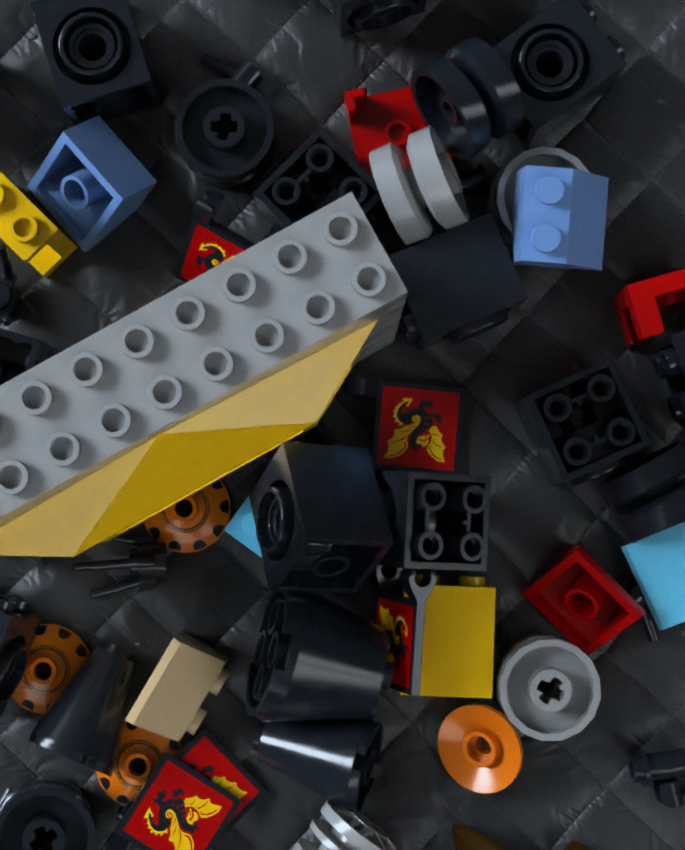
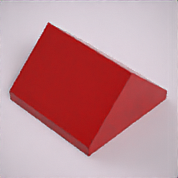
(582, 600)

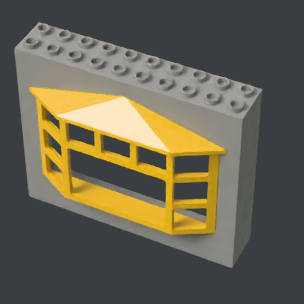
(192, 384)

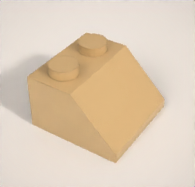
(178, 687)

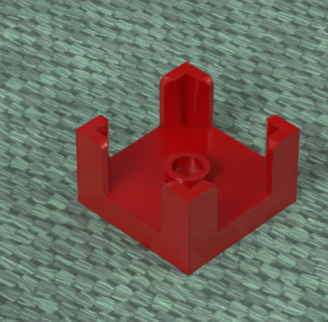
(380, 120)
(640, 302)

